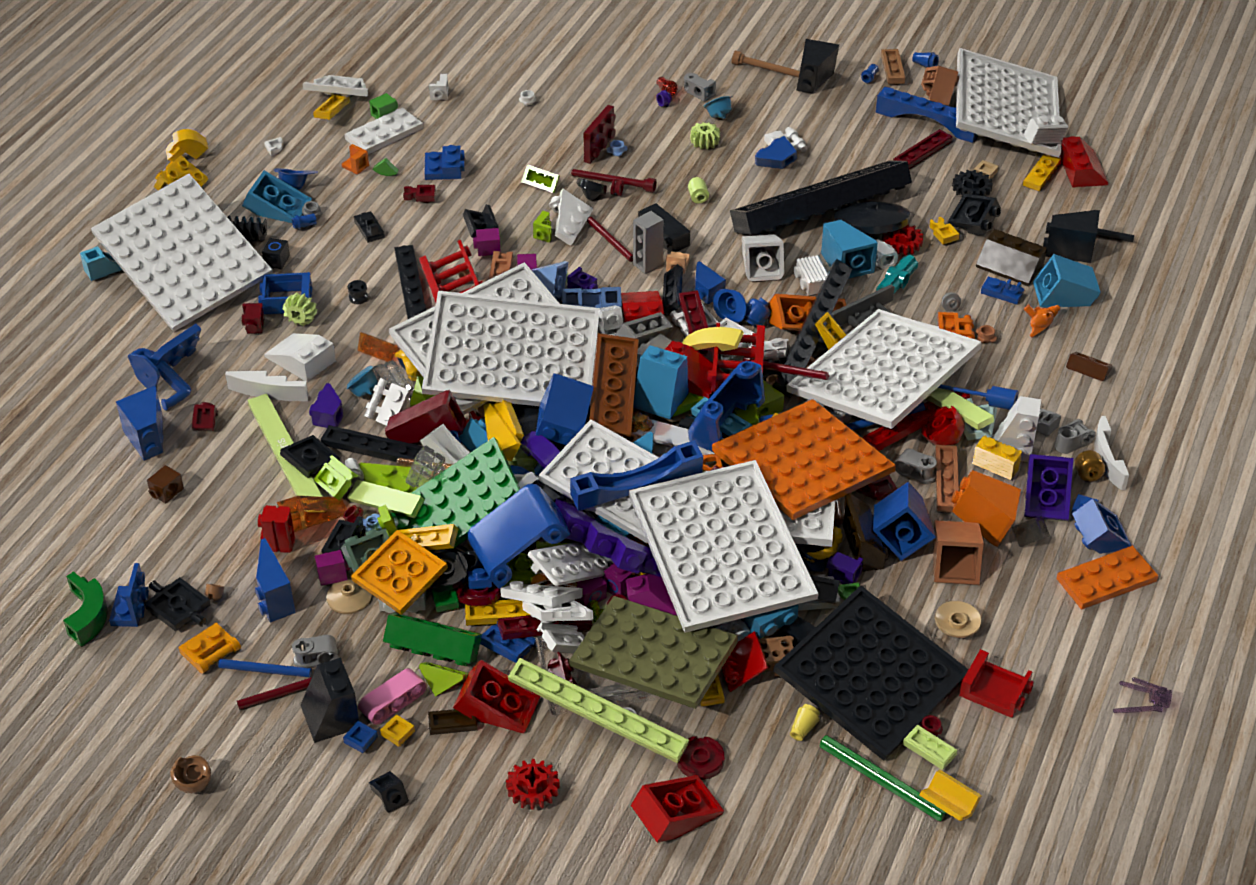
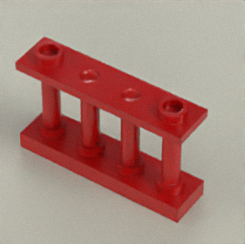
(434, 278)
(755, 352)

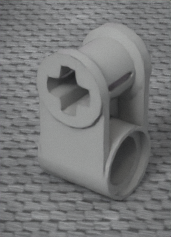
(1073, 436)
(915, 465)
(316, 651)

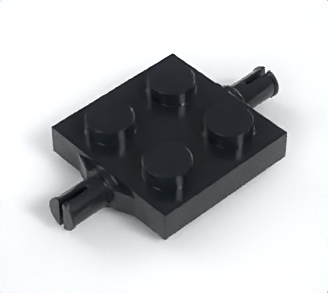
(177, 604)

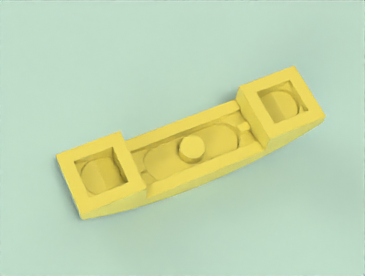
(722, 337)

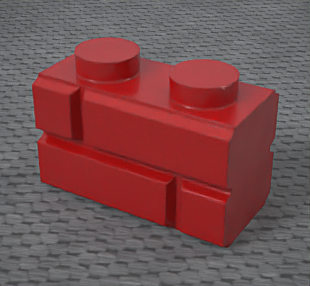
(277, 528)

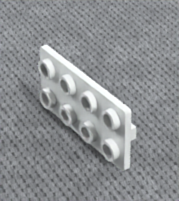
(567, 563)

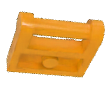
(205, 644)

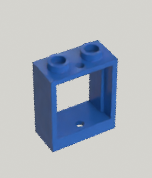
(282, 283)

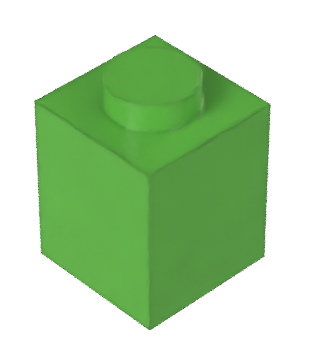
(382, 105)

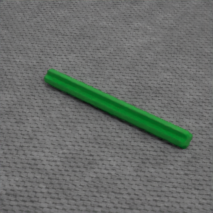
(881, 777)

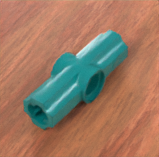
(900, 274)

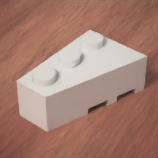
(1020, 426)

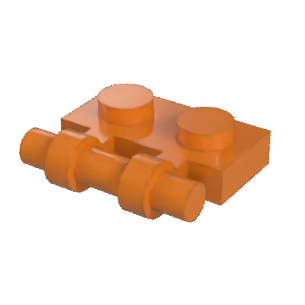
(950, 322)

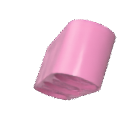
(392, 696)

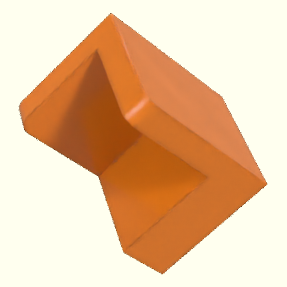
(358, 160)

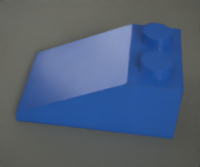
(273, 586)

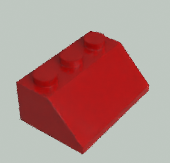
(1081, 163)

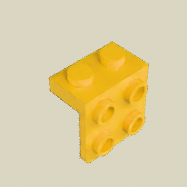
(177, 170)

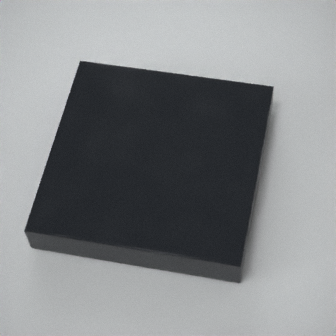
(308, 455)

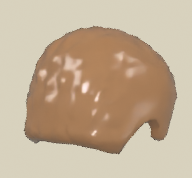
(191, 774)

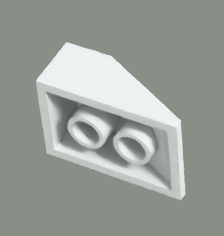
(303, 355)

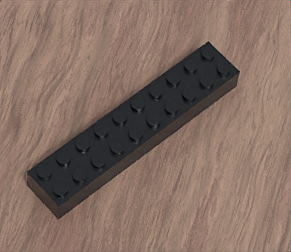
(820, 197)

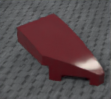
(879, 489)

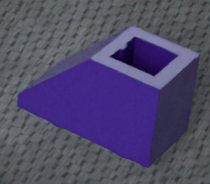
(327, 408)

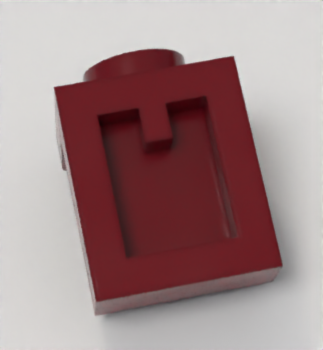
(204, 417)

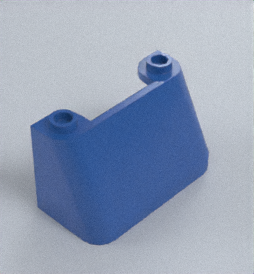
(739, 390)
(514, 528)

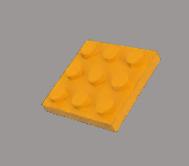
(399, 572)

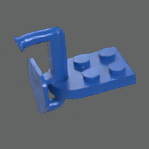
(151, 365)

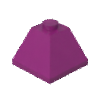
(650, 592)

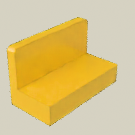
(951, 796)

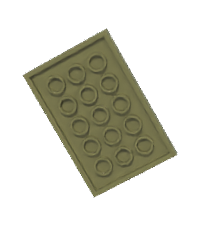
(653, 653)

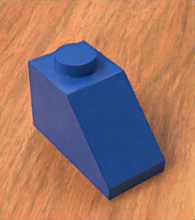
(708, 282)

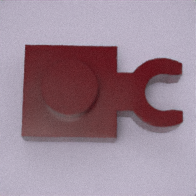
(422, 193)

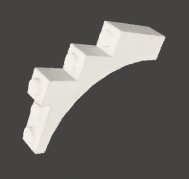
(448, 446)

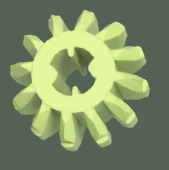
(705, 135)
(299, 309)

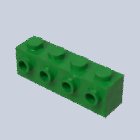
(432, 638)

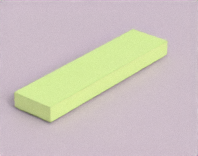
(970, 412)
(376, 496)

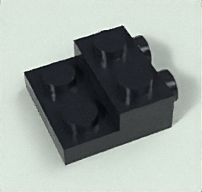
(975, 214)

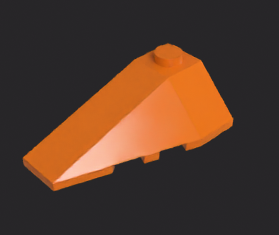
(790, 311)

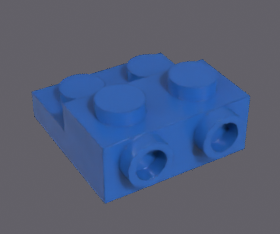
(445, 164)

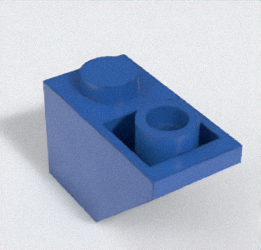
(777, 154)

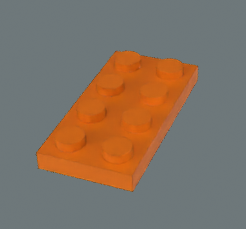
(1107, 577)

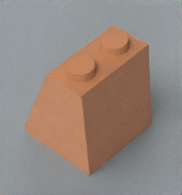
(957, 552)

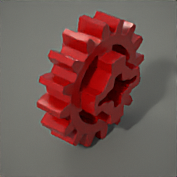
(904, 239)
(520, 783)

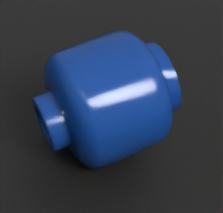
(757, 311)

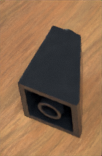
(816, 65)
(1072, 235)
(329, 701)

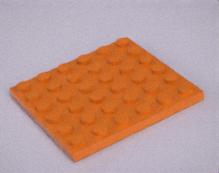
(806, 457)

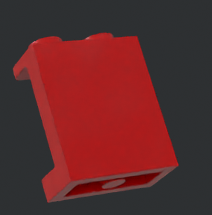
(995, 686)

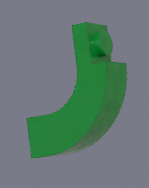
(92, 615)

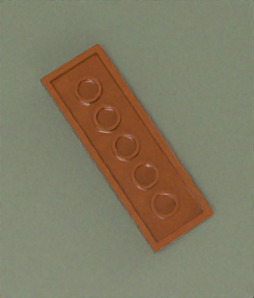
(614, 383)

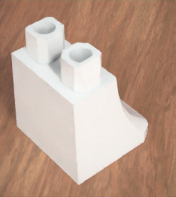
(763, 257)

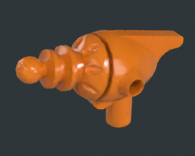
(1041, 317)

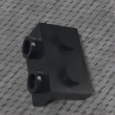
(479, 220)
(343, 531)

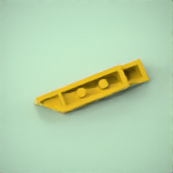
(504, 426)

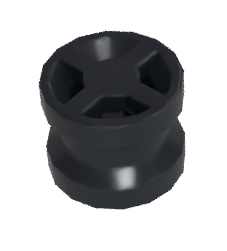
(357, 292)

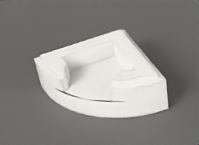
(274, 146)

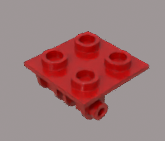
(744, 662)

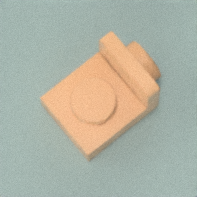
(679, 258)

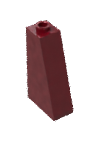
(423, 418)

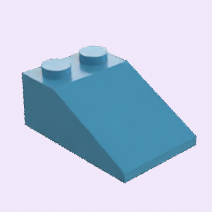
(274, 199)

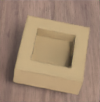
(987, 168)

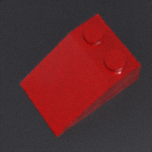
(640, 304)
(697, 369)
(496, 699)
(675, 807)

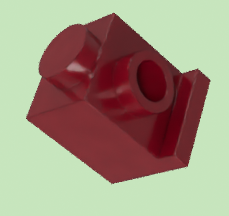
(253, 317)

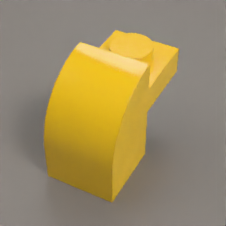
(186, 141)

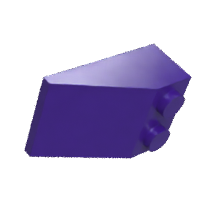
(1048, 487)

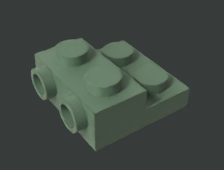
(360, 549)

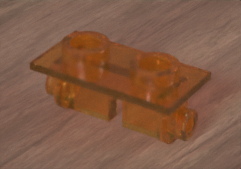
(376, 347)

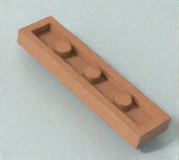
(946, 476)

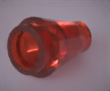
(668, 85)

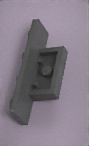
(861, 309)

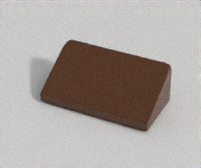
(1088, 366)

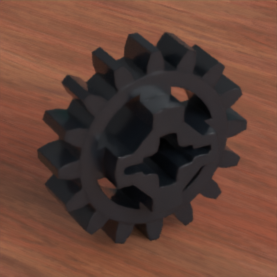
(972, 183)

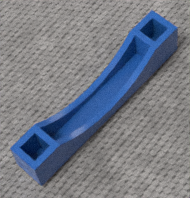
(894, 103)
(596, 488)

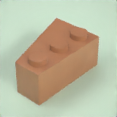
(939, 83)

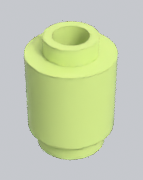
(698, 190)

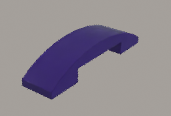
(539, 448)

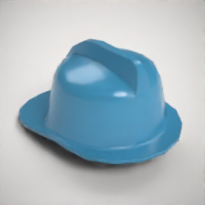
(719, 107)
(363, 382)

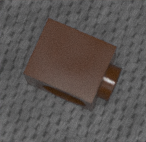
(165, 484)

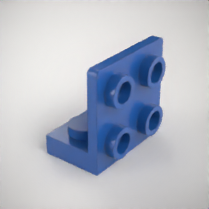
(130, 600)

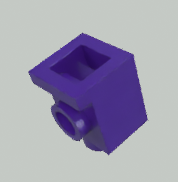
(582, 280)
(844, 568)

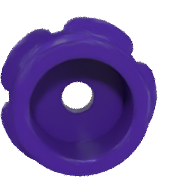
(663, 98)

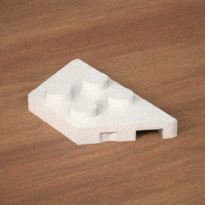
(338, 84)
(564, 612)

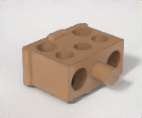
(774, 650)

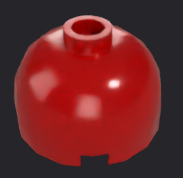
(944, 427)

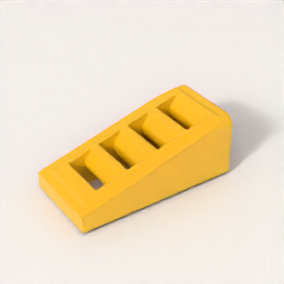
(835, 329)

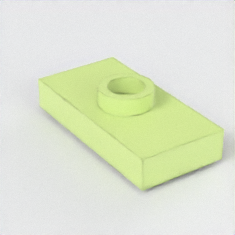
(930, 747)

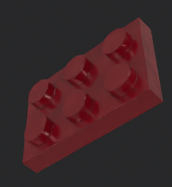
(599, 134)

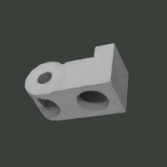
(699, 87)

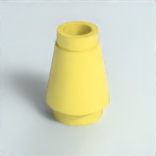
(805, 720)

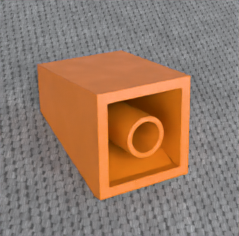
(987, 503)

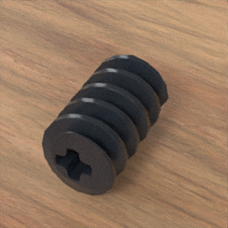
(250, 229)

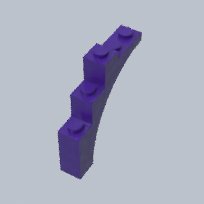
(607, 543)

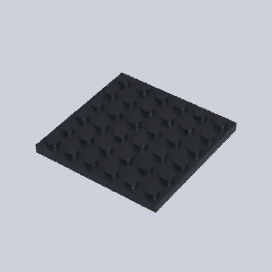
(871, 672)

